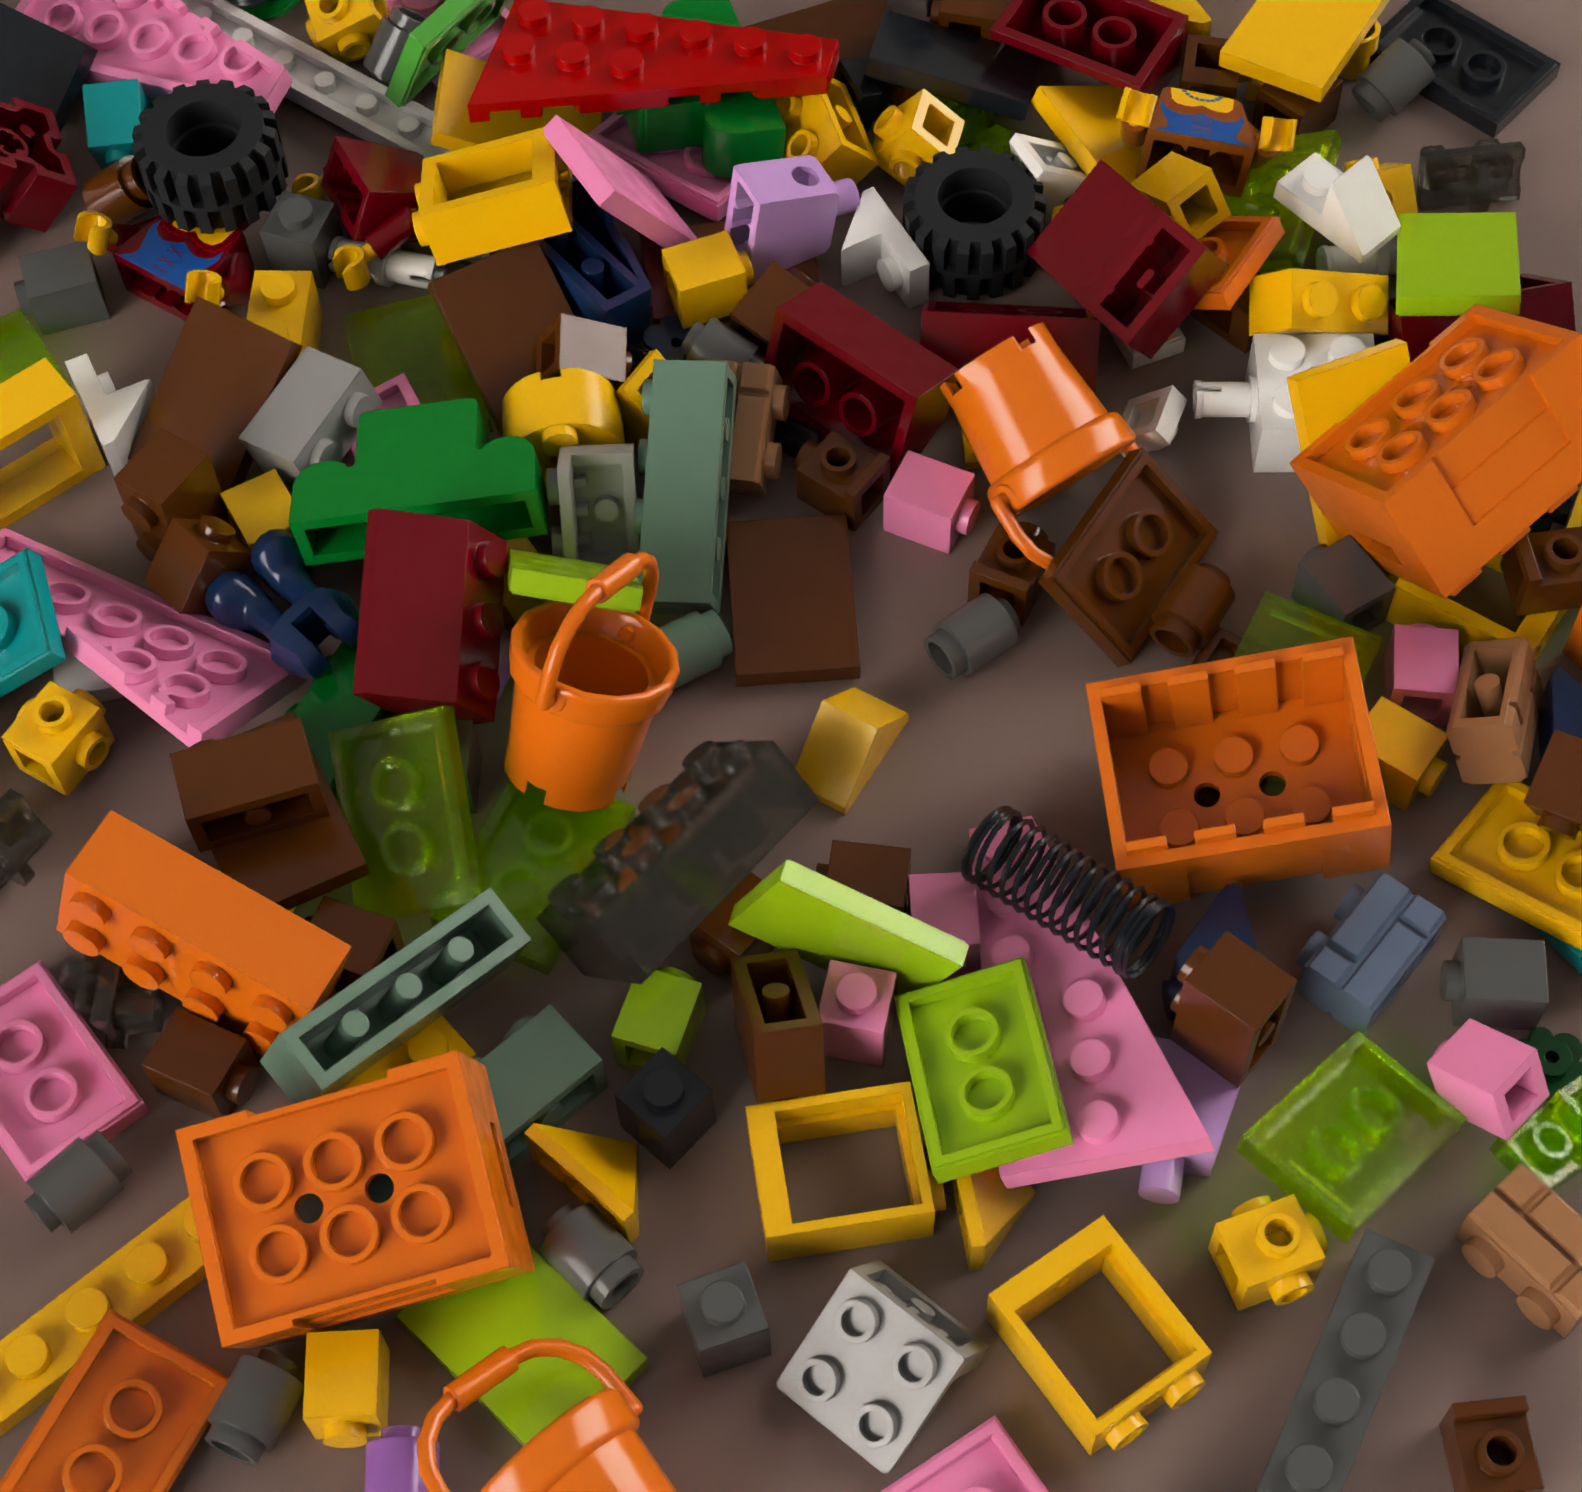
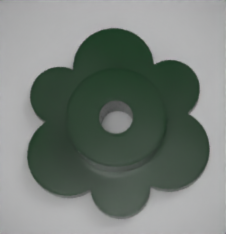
(1563, 1050)

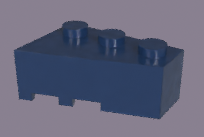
(599, 268)

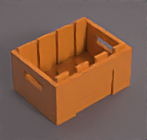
(1456, 450)
(1228, 729)
(438, 1235)

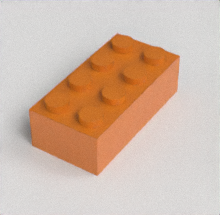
(196, 933)

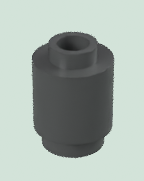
(389, 42)
(1394, 78)
(719, 342)
(973, 636)
(77, 1183)
(590, 1254)
(254, 1406)

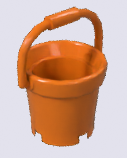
(1032, 427)
(587, 689)
(580, 1451)

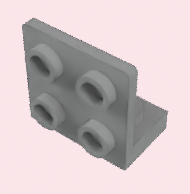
(879, 1363)

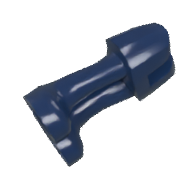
(295, 634)

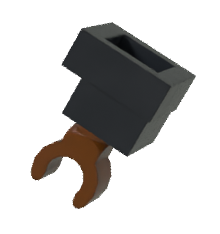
(869, 94)

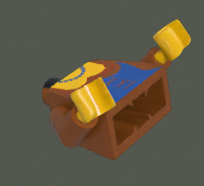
(1204, 130)

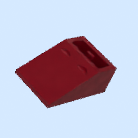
(1126, 260)

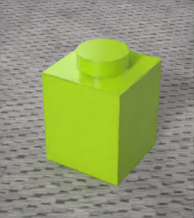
(659, 1014)

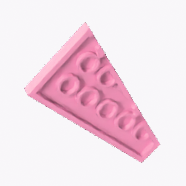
(160, 46)
(172, 665)
(1109, 1067)

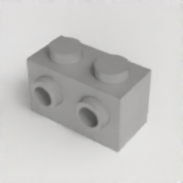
(310, 415)

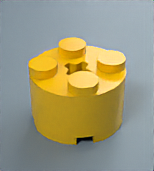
(562, 412)

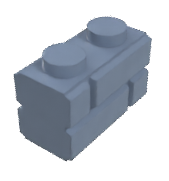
(1369, 952)

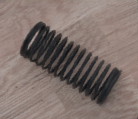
(1132, 930)

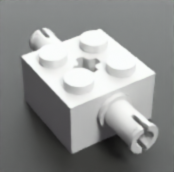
(1265, 393)

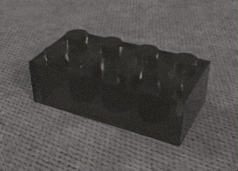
(676, 859)

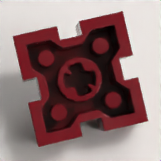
(32, 174)

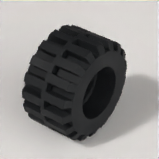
(210, 156)
(982, 190)

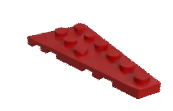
(638, 61)

